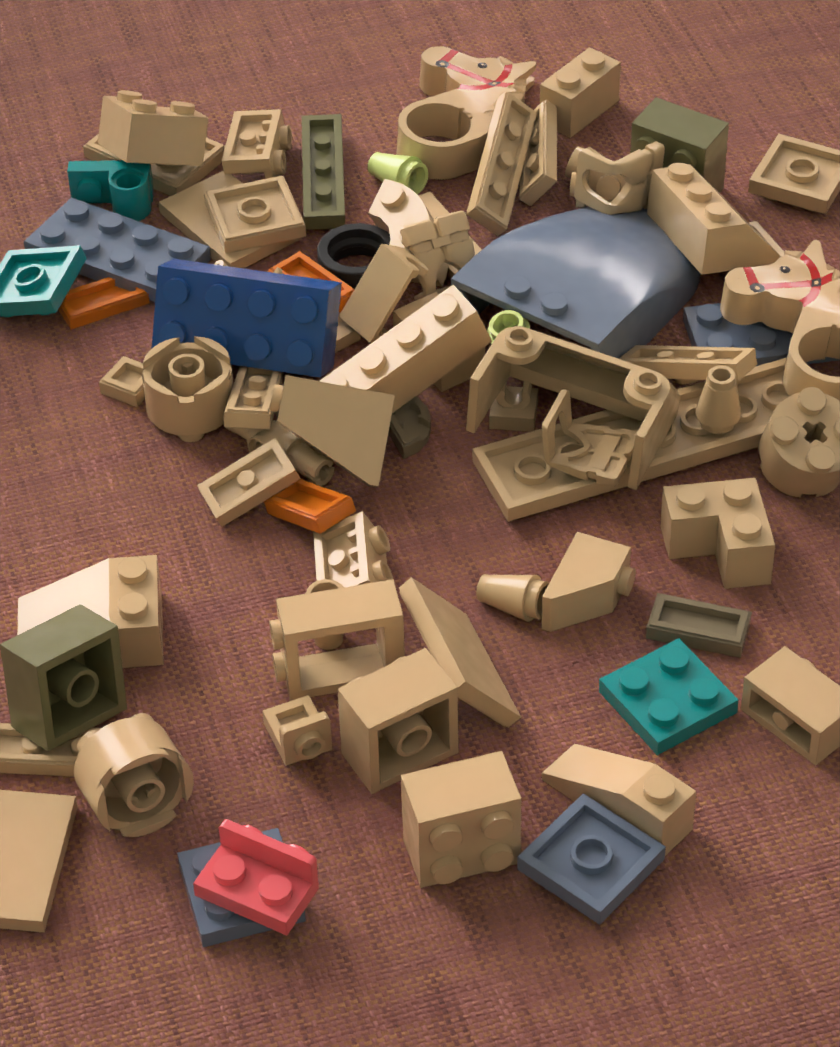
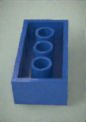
(253, 314)

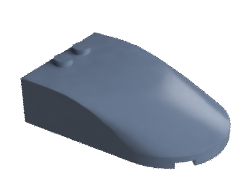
(585, 277)

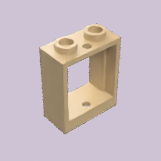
(333, 614)

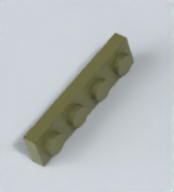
(323, 172)

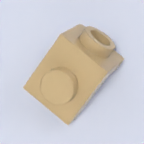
(298, 730)

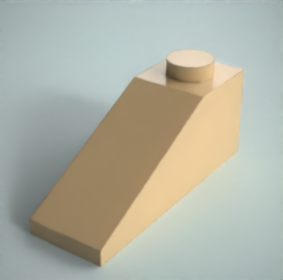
(629, 788)

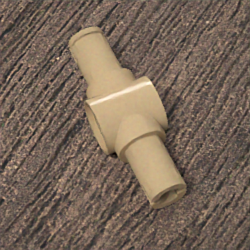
(303, 458)

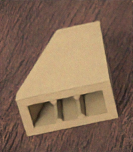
(337, 422)

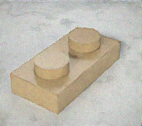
(248, 482)

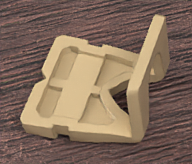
(634, 168)
(437, 243)
(602, 452)

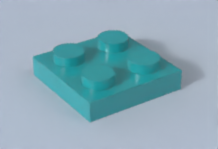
(37, 279)
(668, 696)

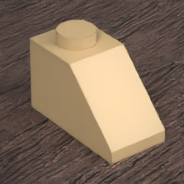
(587, 582)

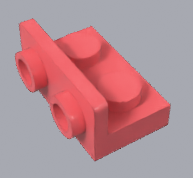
(258, 877)

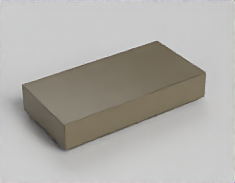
(699, 625)

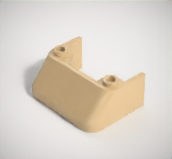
(587, 376)

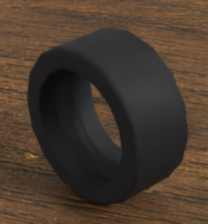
(350, 241)

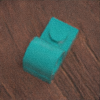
(115, 182)

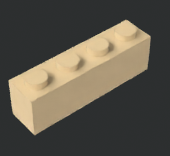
(417, 350)

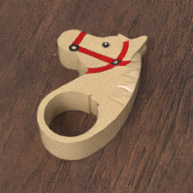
(460, 108)
(793, 296)

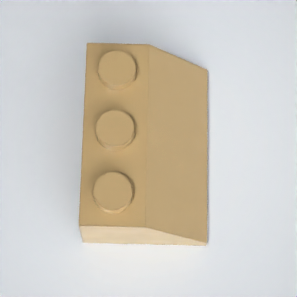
(704, 222)

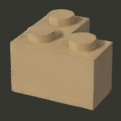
(152, 134)
(723, 522)

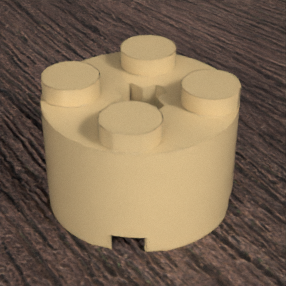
(187, 386)
(803, 444)
(132, 775)

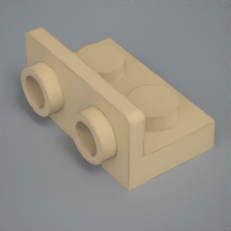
(257, 143)
(352, 552)

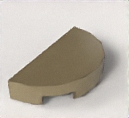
(410, 427)

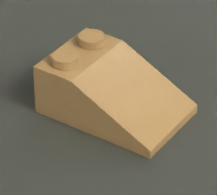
(119, 590)

